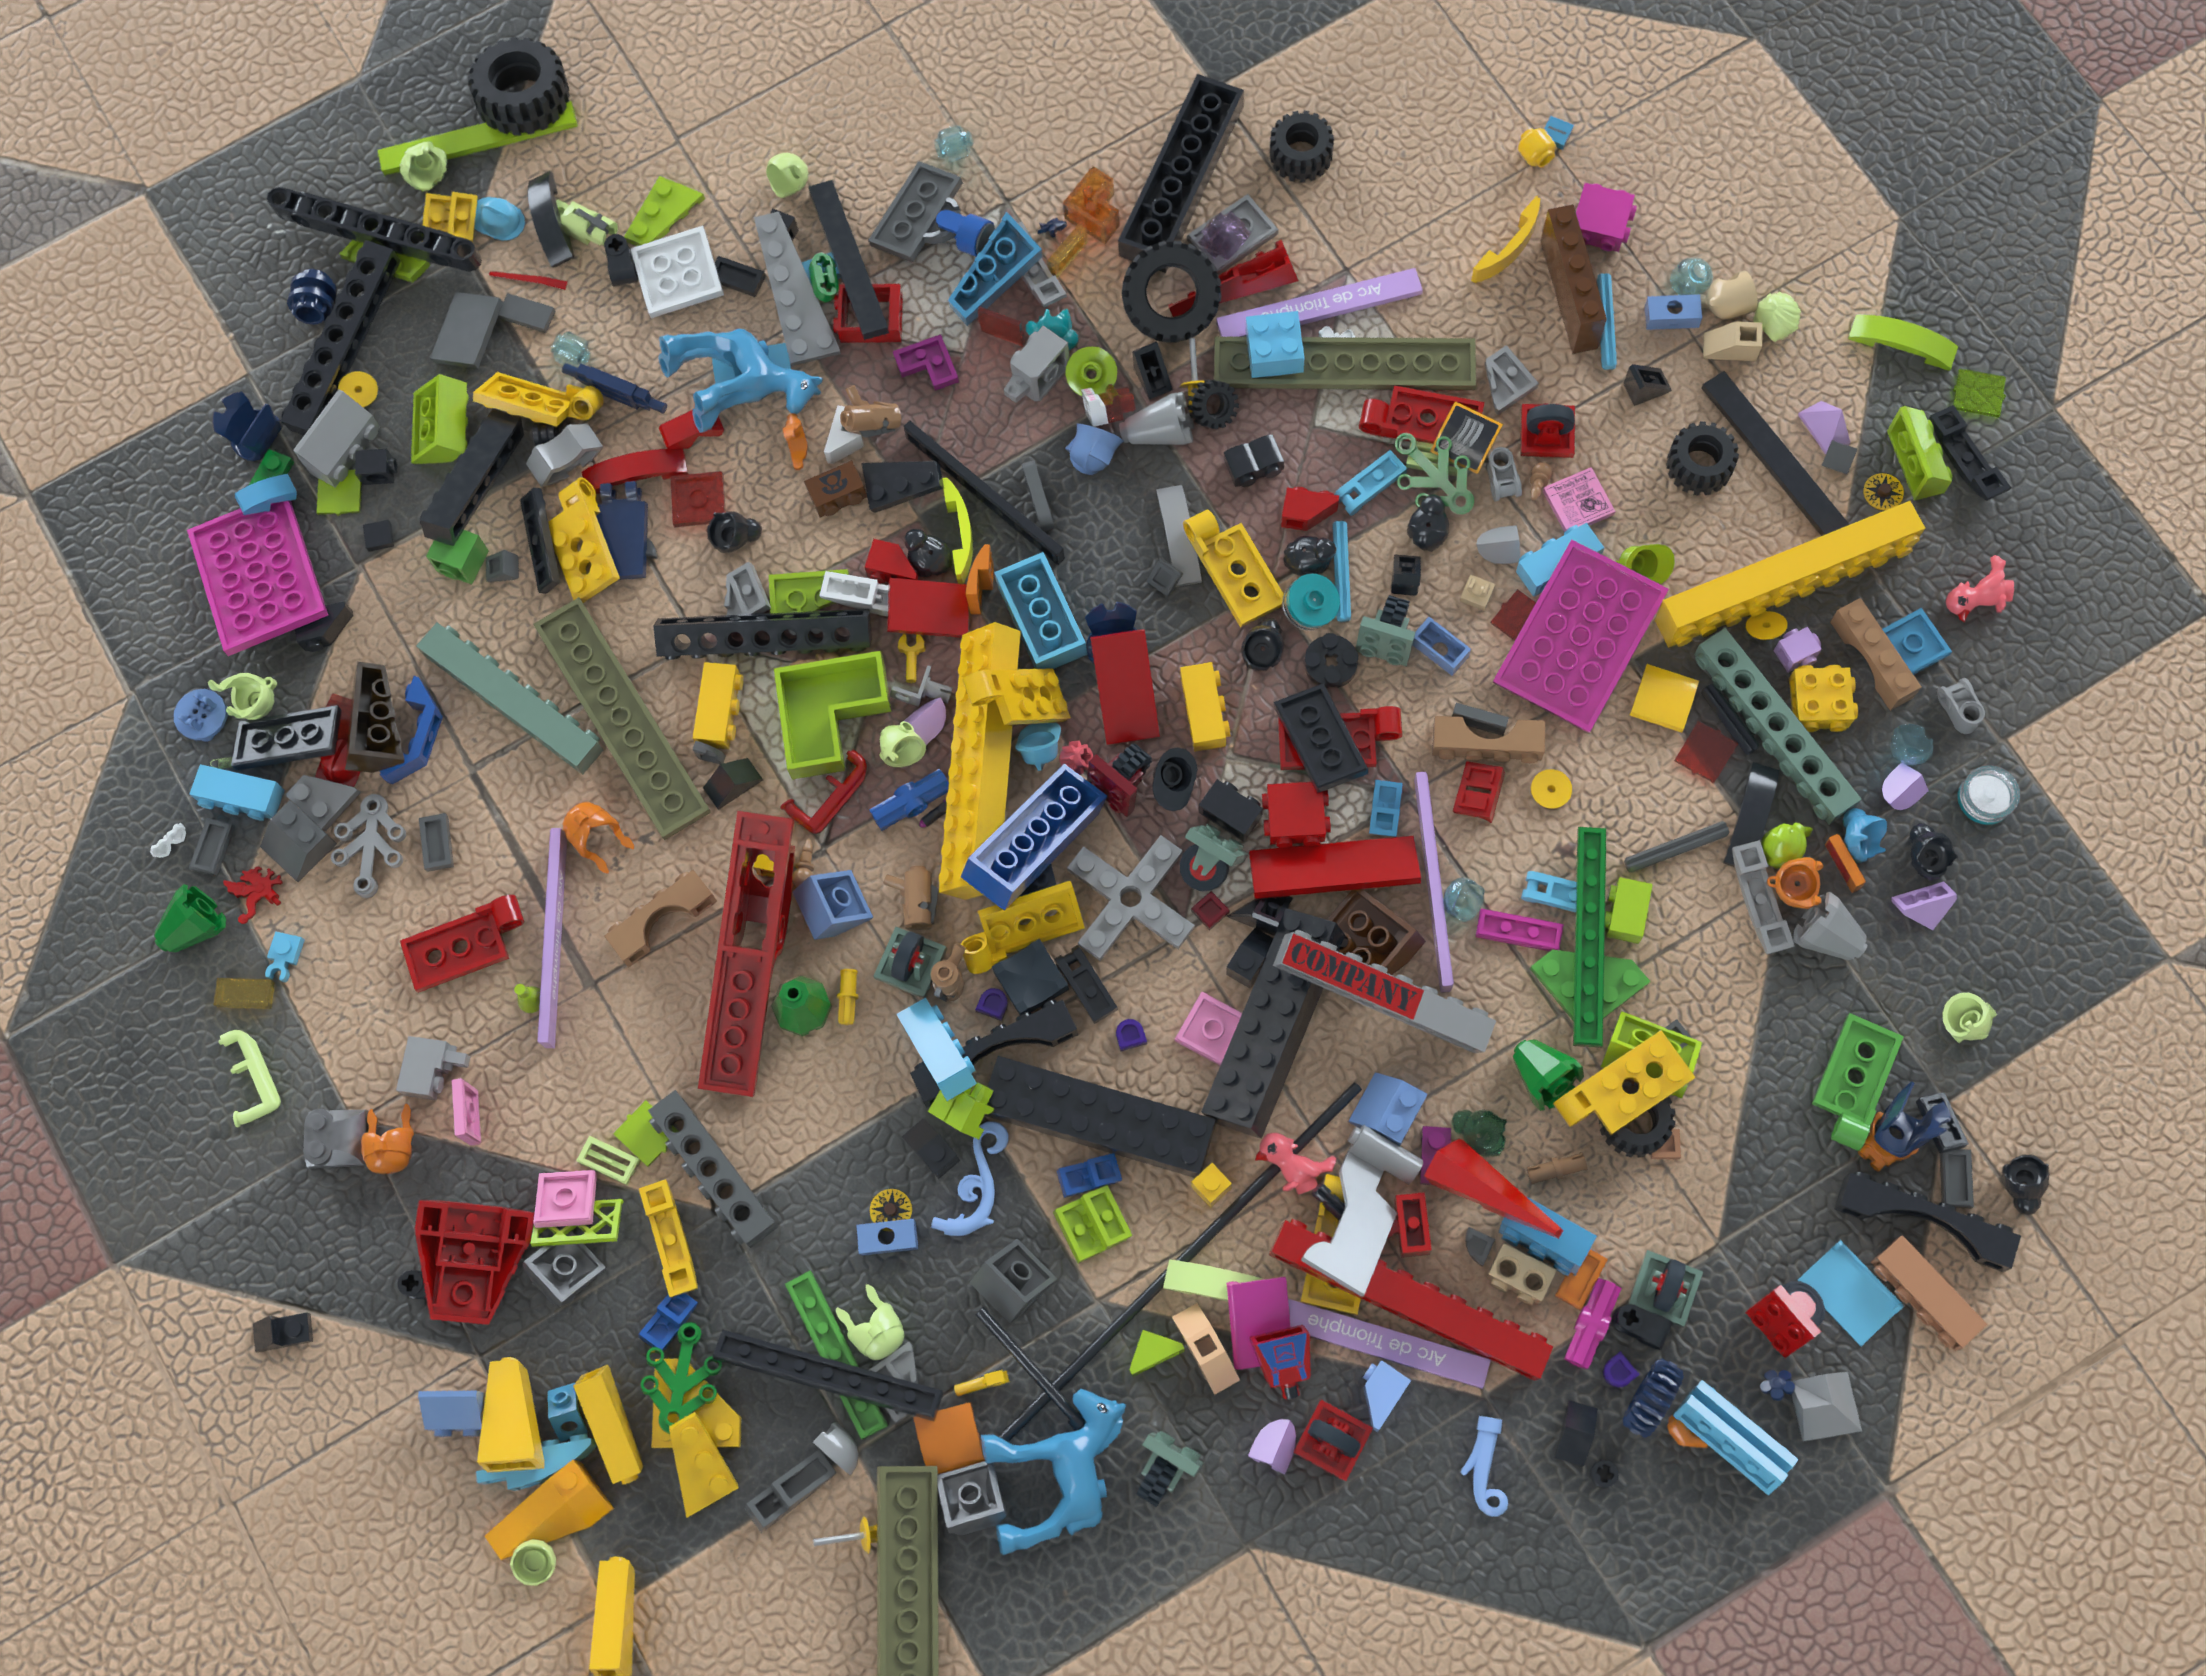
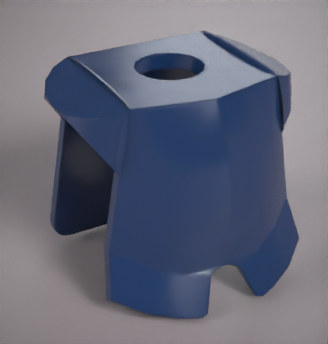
(246, 428)
(1109, 622)
(1914, 1131)

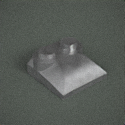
(334, 1138)
(562, 1270)
(971, 1498)

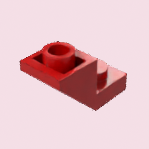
(682, 431)

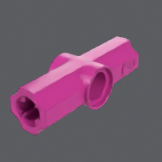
(1592, 1323)

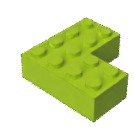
(815, 699)

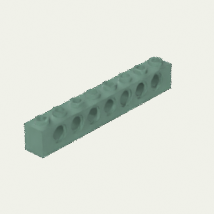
(1792, 732)

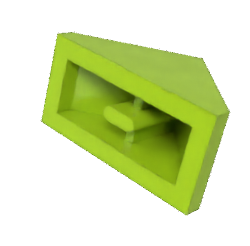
(1152, 1351)

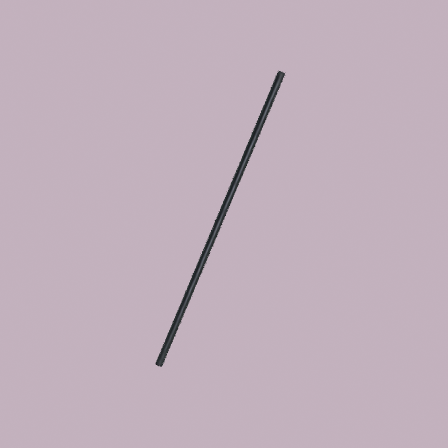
(1157, 1285)

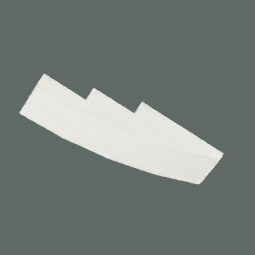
(855, 592)

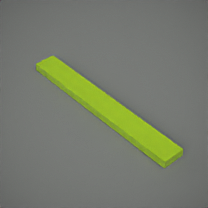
(471, 140)

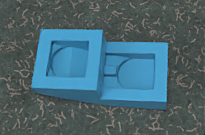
(260, 495)
(1385, 808)

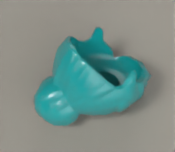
(1059, 324)

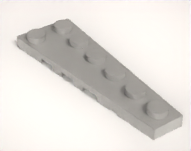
(799, 311)

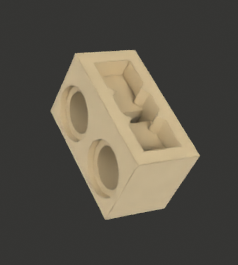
(1523, 1267)

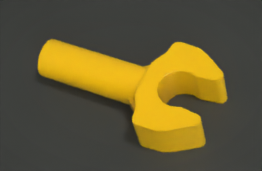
(911, 655)
(989, 1380)

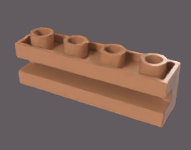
(1928, 1294)

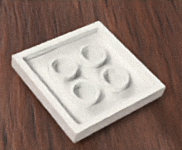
(677, 272)

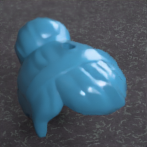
(1863, 834)

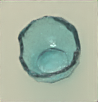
(1691, 276)
(1911, 745)
(1463, 899)

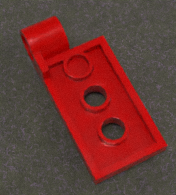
(1405, 412)
(1365, 729)
(484, 938)

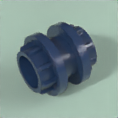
(311, 296)

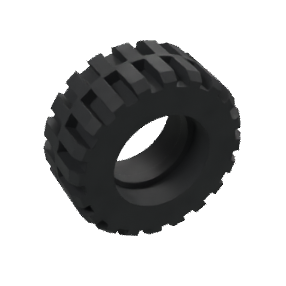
(516, 62)
(1206, 283)

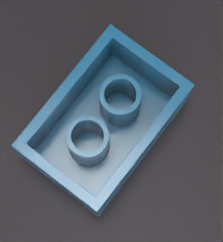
(1566, 1252)

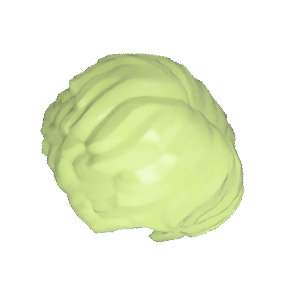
(423, 166)
(1778, 315)

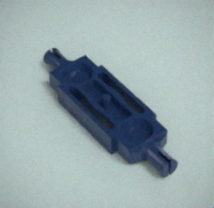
(615, 387)

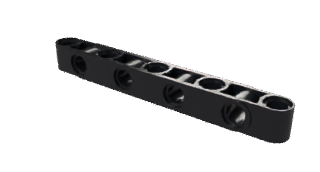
(390, 232)

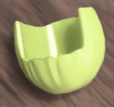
(786, 174)

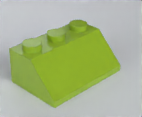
(439, 421)
(1919, 453)
(1632, 1031)

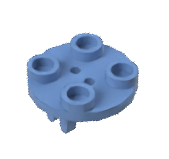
(192, 724)

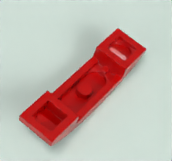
(637, 467)

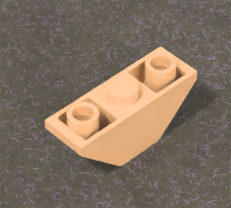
(1206, 1348)

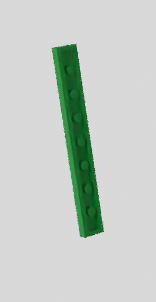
(1589, 937)

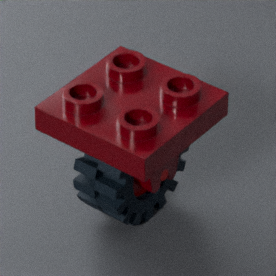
(1120, 777)

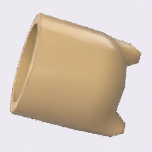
(1732, 296)

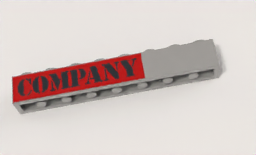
(1384, 992)

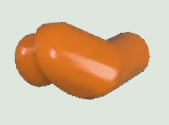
(1683, 1435)

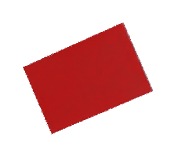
(927, 608)

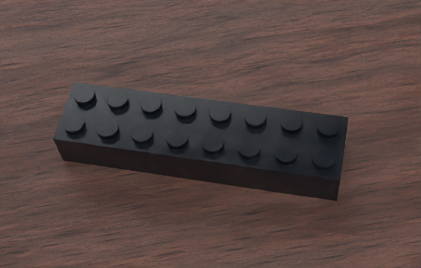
(1183, 166)
(1267, 1035)
(1100, 1117)

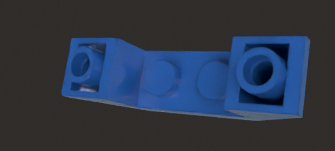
(421, 745)

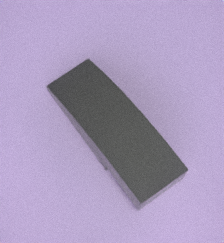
(789, 1491)

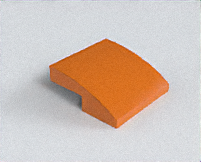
(980, 579)
(950, 1440)

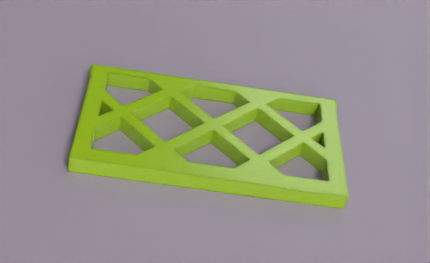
(590, 1233)

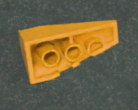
(559, 1507)

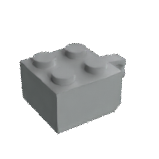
(1037, 366)

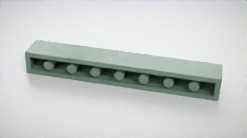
(510, 698)

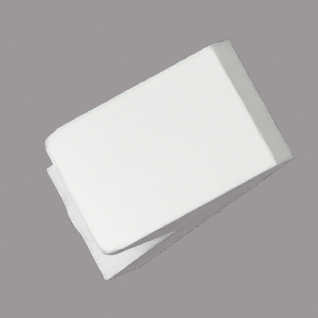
(841, 442)

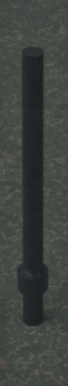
(1075, 1418)

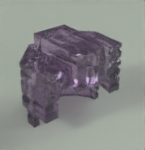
(1224, 235)

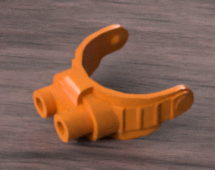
(796, 440)
(1875, 1152)

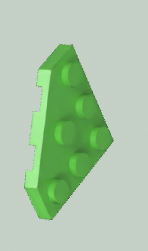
(1621, 980)

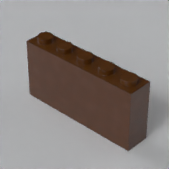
(1573, 279)

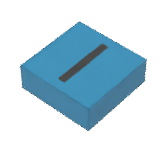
(1559, 131)

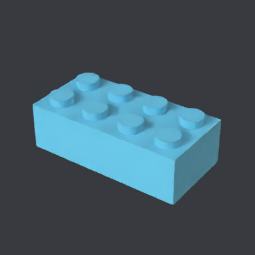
(1040, 612)

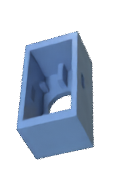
(1659, 317)
(1431, 633)
(904, 1240)

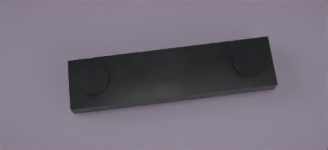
(540, 540)

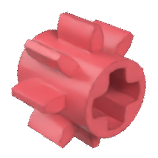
(1076, 756)

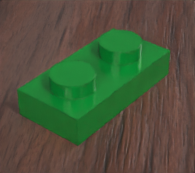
(272, 465)

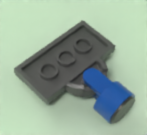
(929, 214)

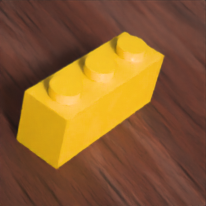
(717, 705)
(1204, 706)

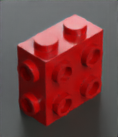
(1295, 814)

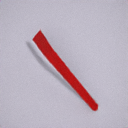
(556, 283)

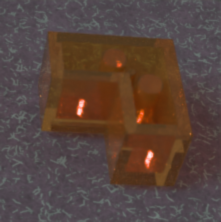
(1090, 205)

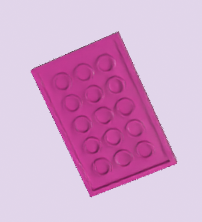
(256, 575)
(1580, 636)

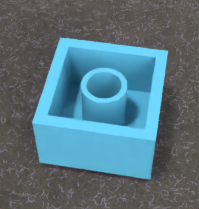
(1274, 344)

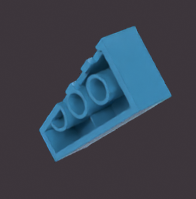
(995, 269)

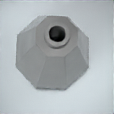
(1831, 930)

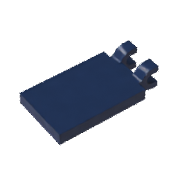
(625, 529)

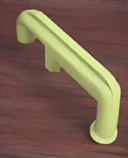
(259, 1073)

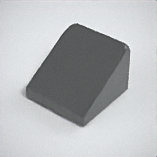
(502, 566)

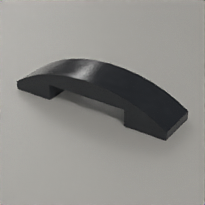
(547, 220)
(1965, 456)
(1754, 808)

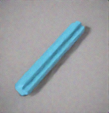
(1607, 341)
(1341, 570)

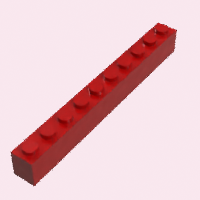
(1427, 1307)

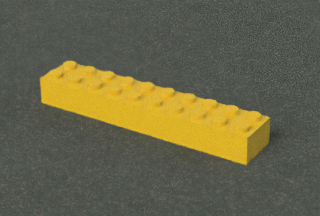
(1789, 575)
(977, 759)

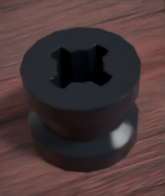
(544, 433)

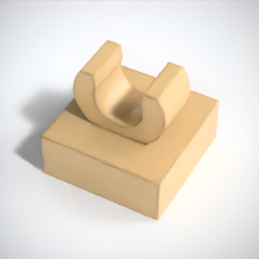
(1477, 592)

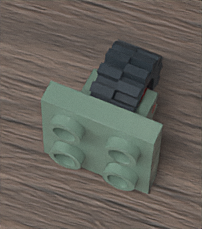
(1387, 634)
(1165, 1467)

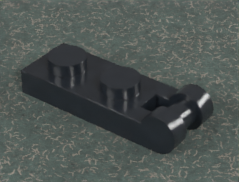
(1086, 985)

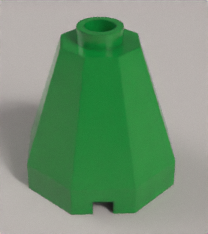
(188, 920)
(801, 1005)
(1546, 1072)

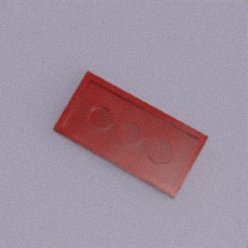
(1125, 686)

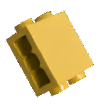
(1823, 697)

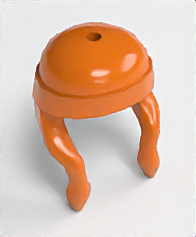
(581, 820)
(1806, 873)
(391, 1150)

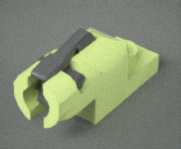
(584, 223)

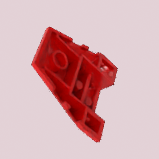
(468, 1256)

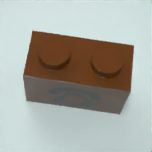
(836, 489)

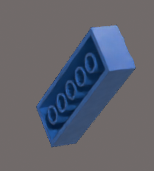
(1033, 837)

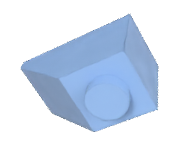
(1383, 1391)

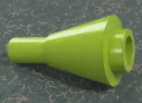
(528, 998)

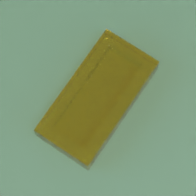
(1067, 250)
(244, 993)

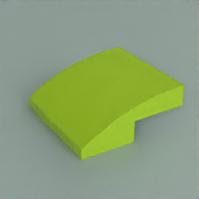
(1092, 1224)

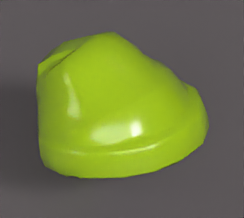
(1785, 843)

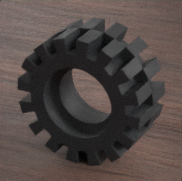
(1225, 409)

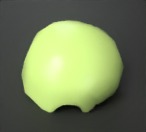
(533, 1562)

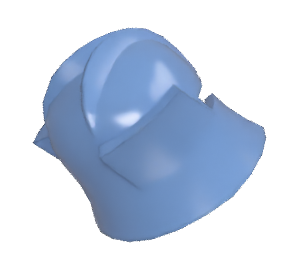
(1092, 448)

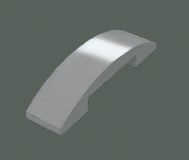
(1042, 283)
(1182, 554)
(1760, 898)

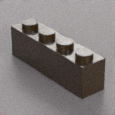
(372, 726)

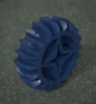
(1653, 1398)

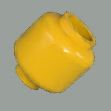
(1537, 147)

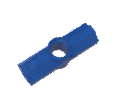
(910, 799)

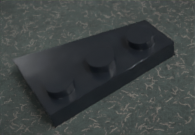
(899, 482)

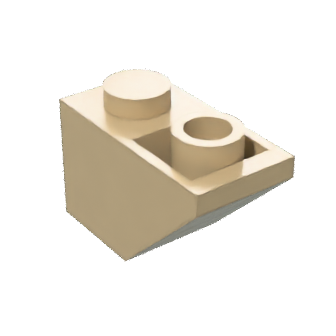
(1733, 342)

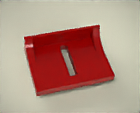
(1478, 803)

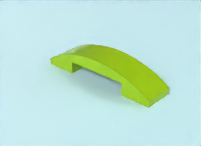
(1905, 337)

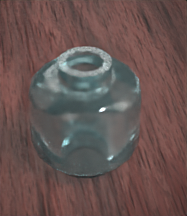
(953, 143)
(570, 349)

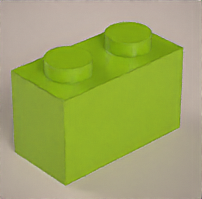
(1628, 910)

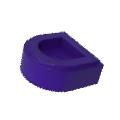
(993, 1004)
(1130, 1034)
(1619, 1371)

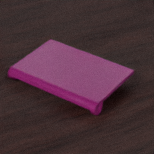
(1255, 1310)

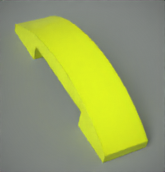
(961, 557)

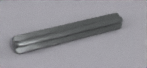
(1676, 846)

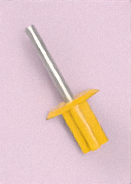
(1192, 384)
(867, 1534)

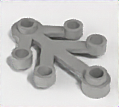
(368, 841)

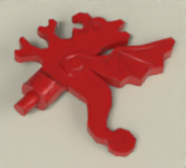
(260, 888)

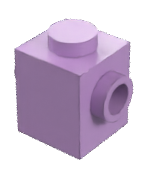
(1798, 649)

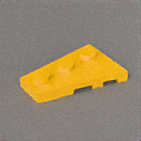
(699, 1465)

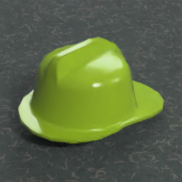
(1651, 561)

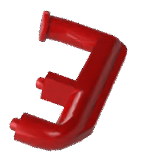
(835, 801)

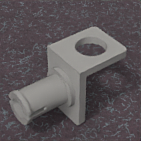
(927, 688)

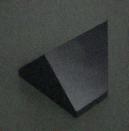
(1263, 913)

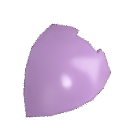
(928, 719)
(1903, 787)
(1275, 1445)

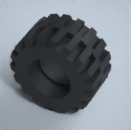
(1306, 129)
(1709, 440)
(1647, 1143)

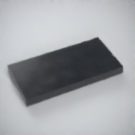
(286, 738)
(1320, 738)

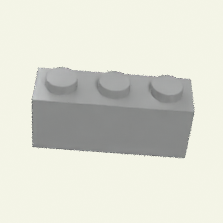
(334, 437)

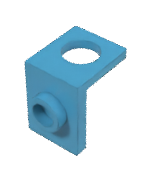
(564, 1408)

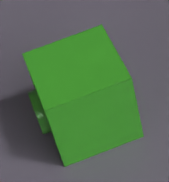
(460, 560)

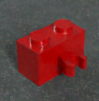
(1411, 1225)

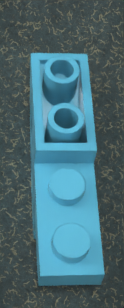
(555, 1458)

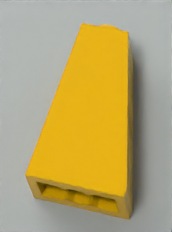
(509, 1421)
(609, 1424)
(613, 1619)

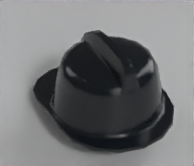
(1174, 779)

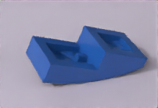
(1089, 1175)
(667, 1320)

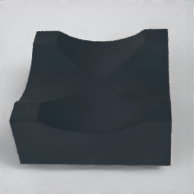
(1030, 978)

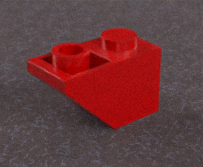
(1307, 508)
(888, 561)

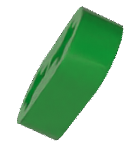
(818, 277)

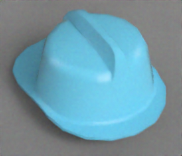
(498, 219)
(1039, 743)

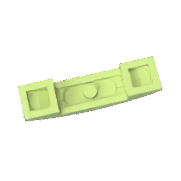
(1202, 1279)

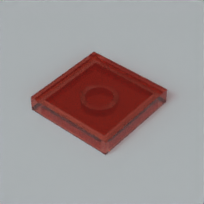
(697, 498)

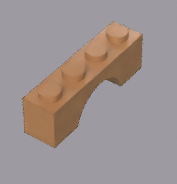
(1891, 674)
(1455, 739)
(632, 935)

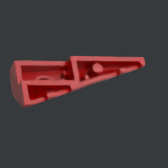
(1254, 276)
(1468, 1175)

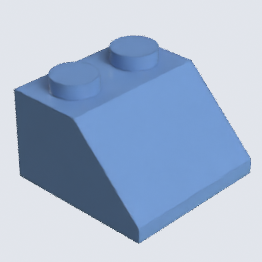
(832, 903)
(1388, 1107)
(452, 1411)

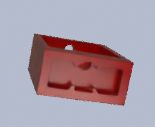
(885, 293)

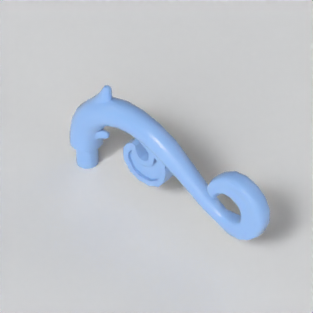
(985, 1182)

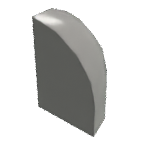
(1500, 545)
(839, 1447)

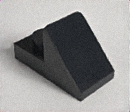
(1406, 575)
(282, 1332)

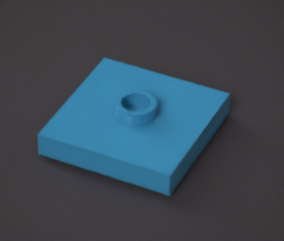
(1917, 641)

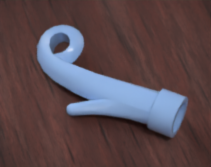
(1481, 1461)

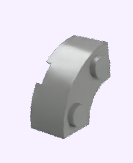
(562, 454)

